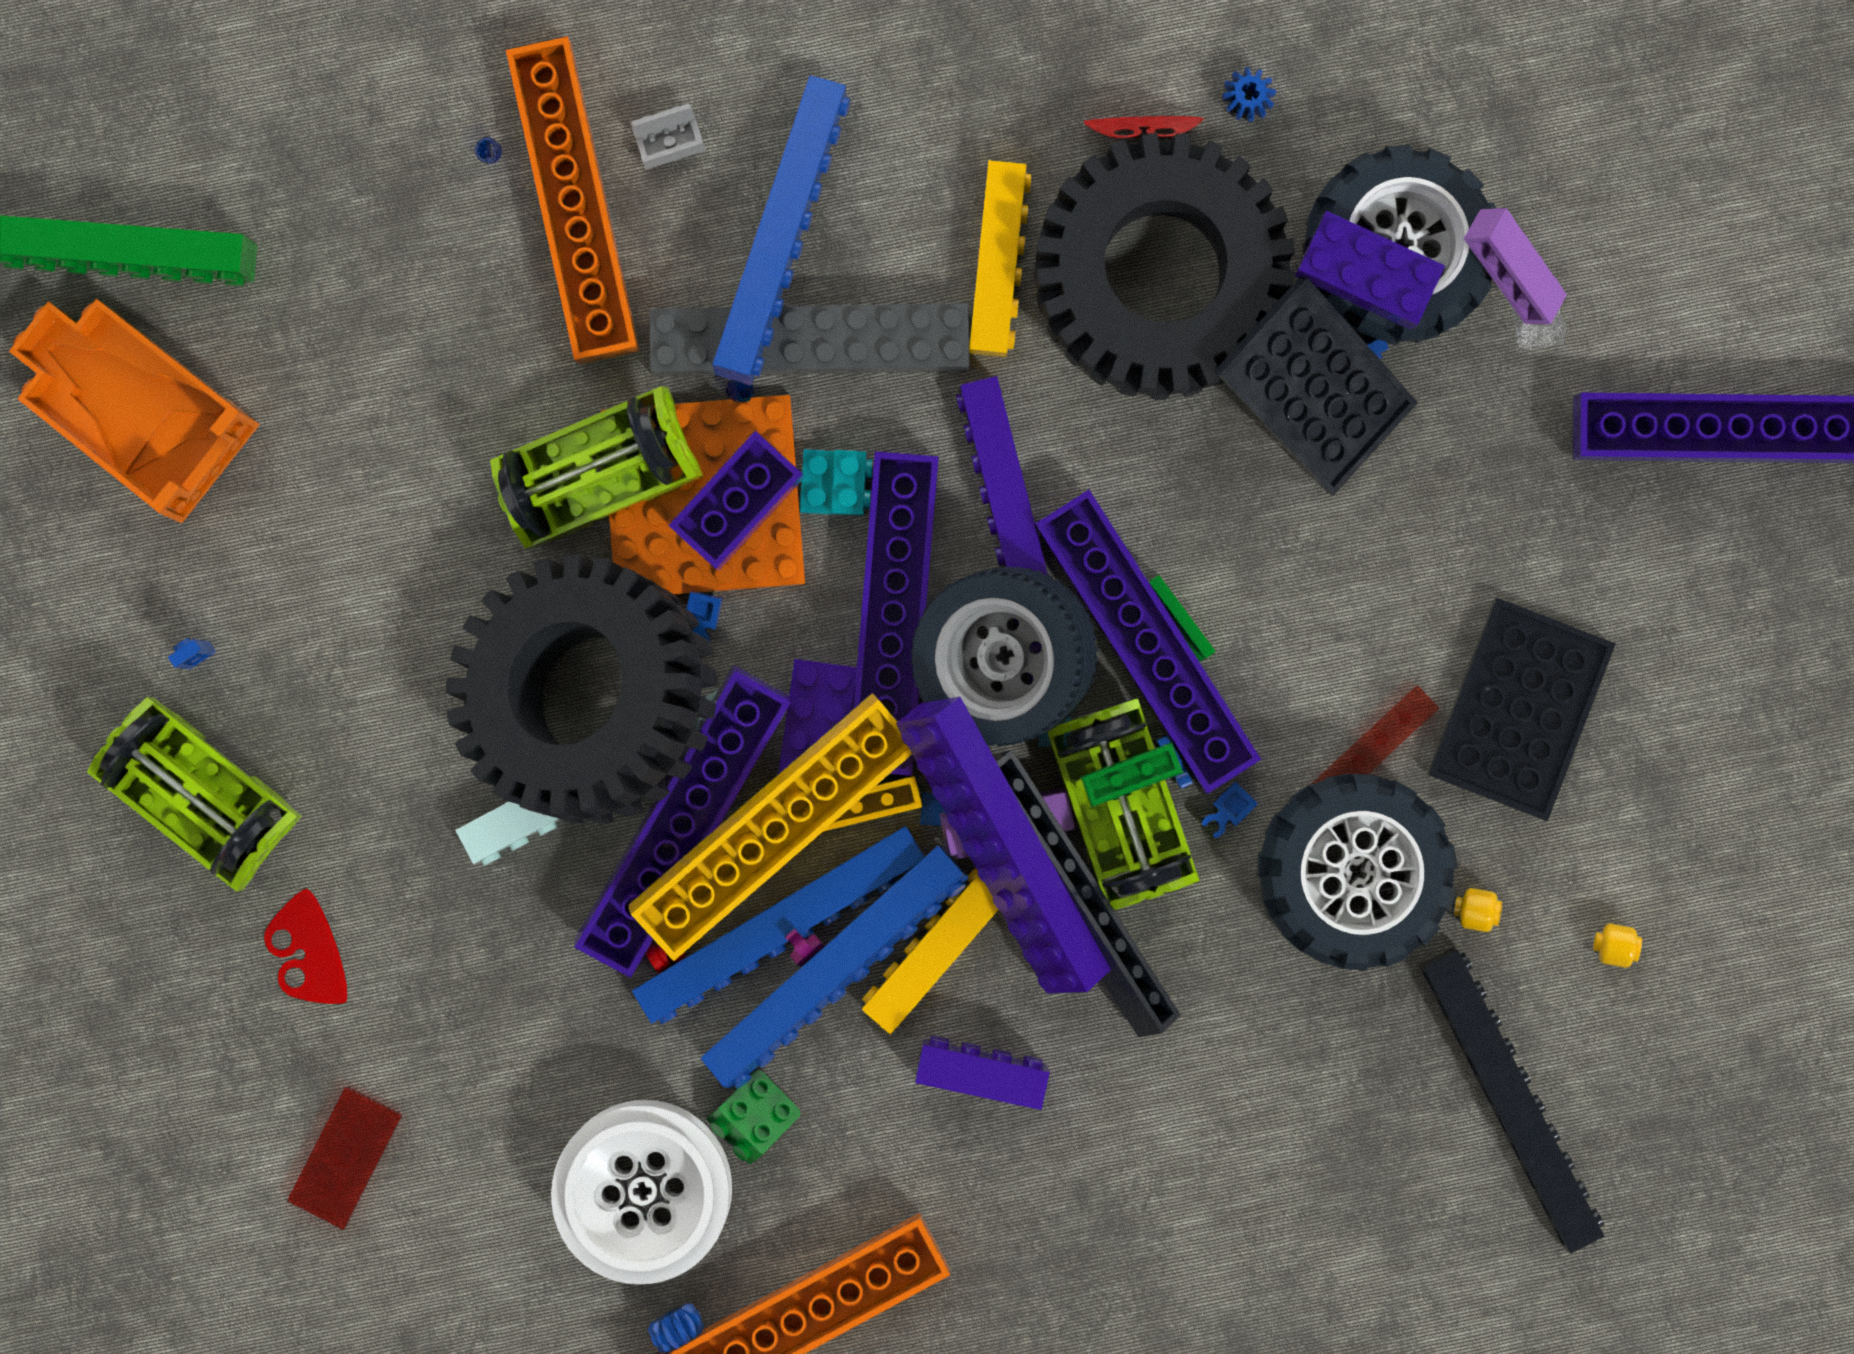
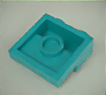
(835, 482)

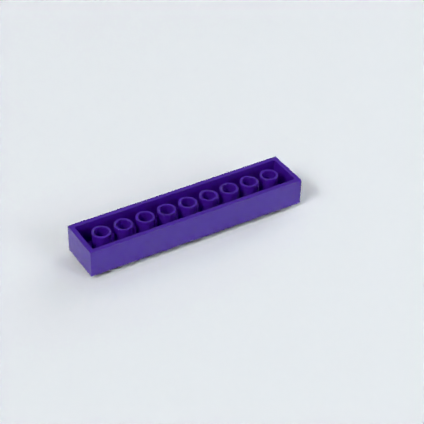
(1713, 427)
(895, 581)
(1147, 642)
(693, 809)
(1003, 846)

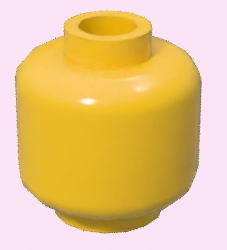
(1478, 910)
(1617, 945)

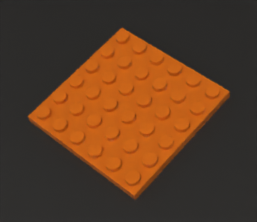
(771, 554)

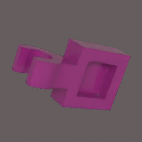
(804, 947)

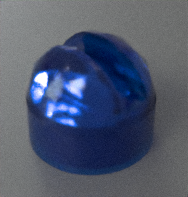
(483, 150)
(735, 386)

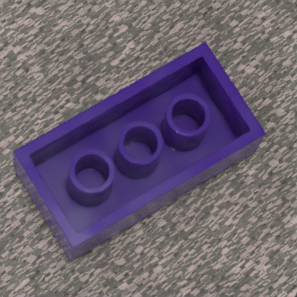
(1370, 270)
(736, 501)
(819, 700)
(982, 1073)

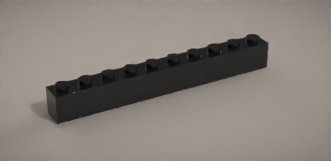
(1131, 977)
(1512, 1101)

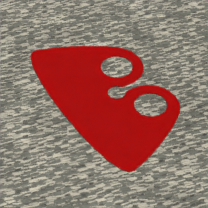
(1108, 126)
(322, 962)

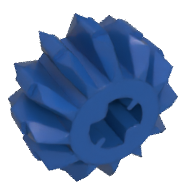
(1260, 94)
(676, 1328)

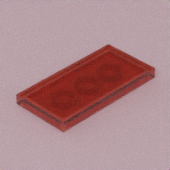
(345, 1157)

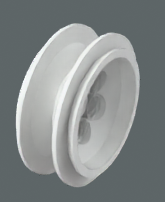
(595, 1225)

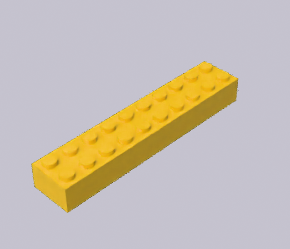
(771, 828)

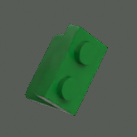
(754, 1117)

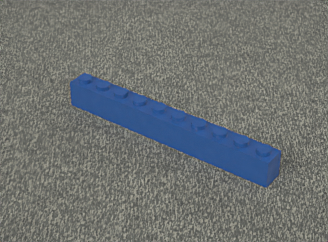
(780, 231)
(767, 930)
(834, 968)

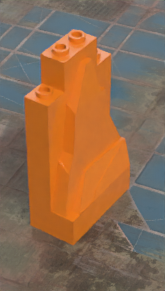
(130, 405)

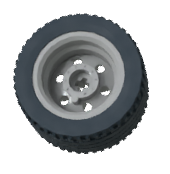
(1046, 614)

